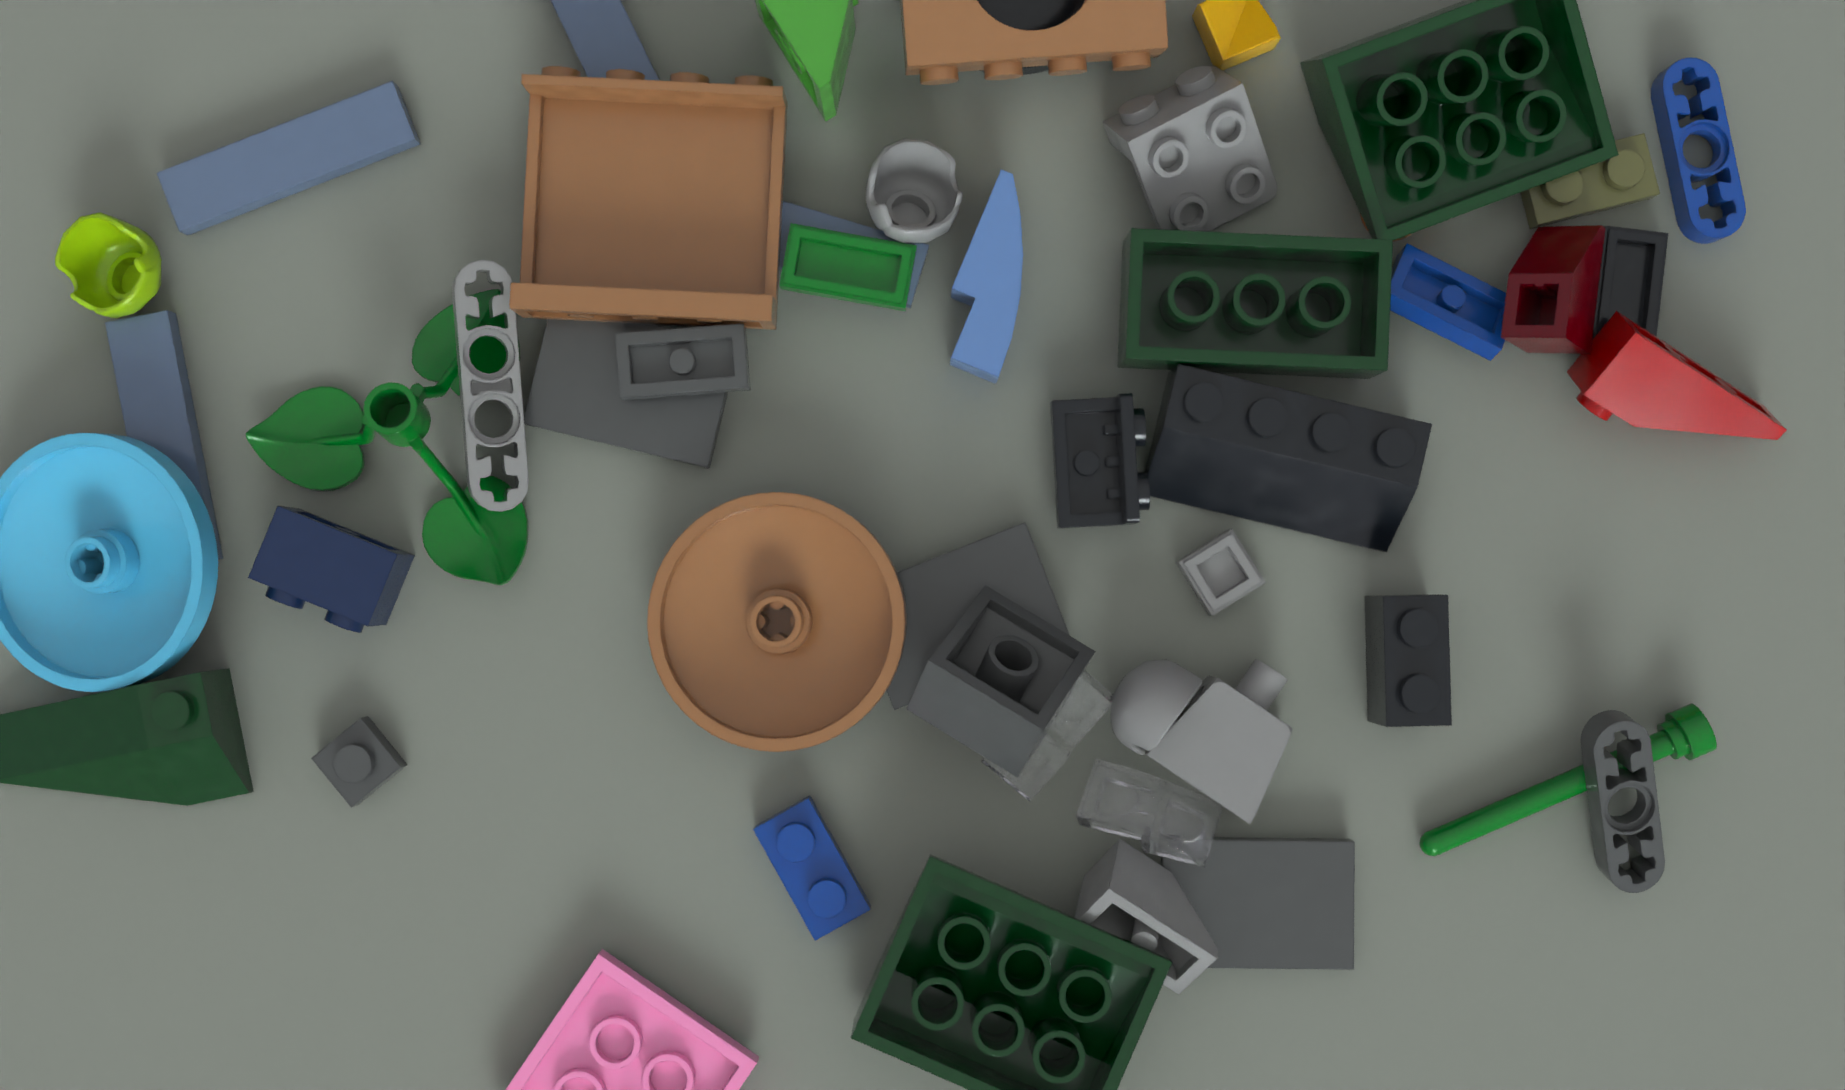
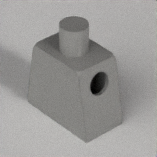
(1229, 740)

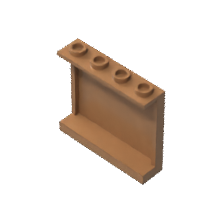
(652, 199)

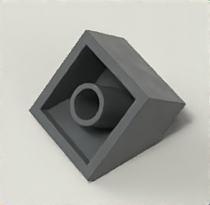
(999, 680)

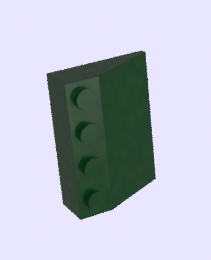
(1460, 110)
(1006, 990)

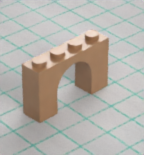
(962, 36)

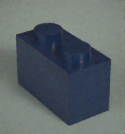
(331, 568)

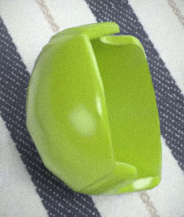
(110, 264)

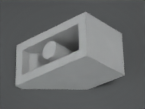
(1147, 907)

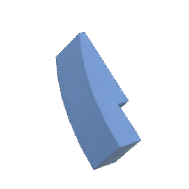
(991, 284)

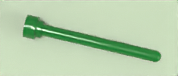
(1682, 734)

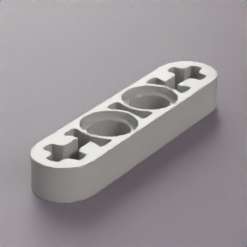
(499, 386)

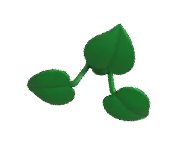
(320, 432)

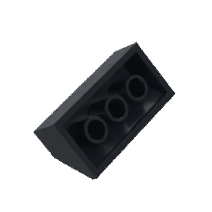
(1285, 458)

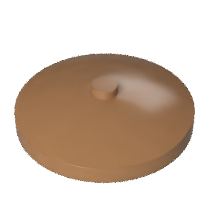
(776, 621)

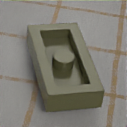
(1596, 188)

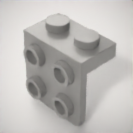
(1195, 150)

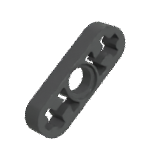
(1603, 781)

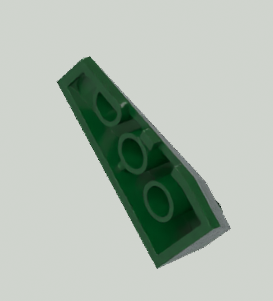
(140, 742)

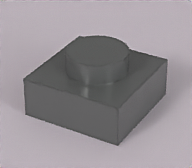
(359, 761)

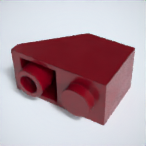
(1555, 291)

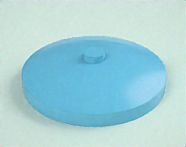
(102, 562)

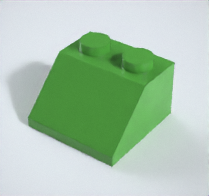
(815, 42)

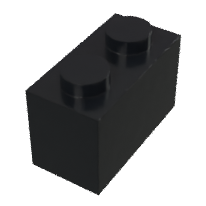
(1408, 660)

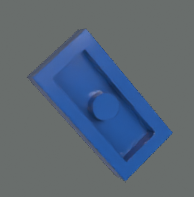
(1447, 301)
(812, 868)

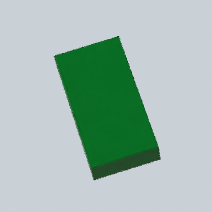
(848, 267)

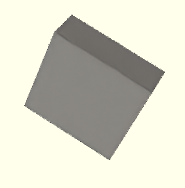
(1220, 572)

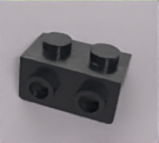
(1098, 461)

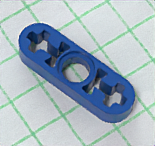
(1715, 129)

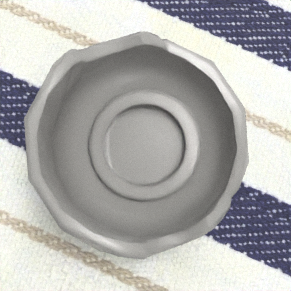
(913, 191)
(1150, 702)

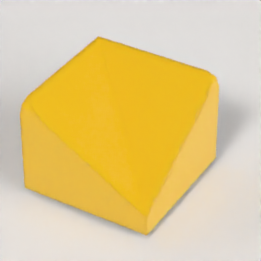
(1234, 30)

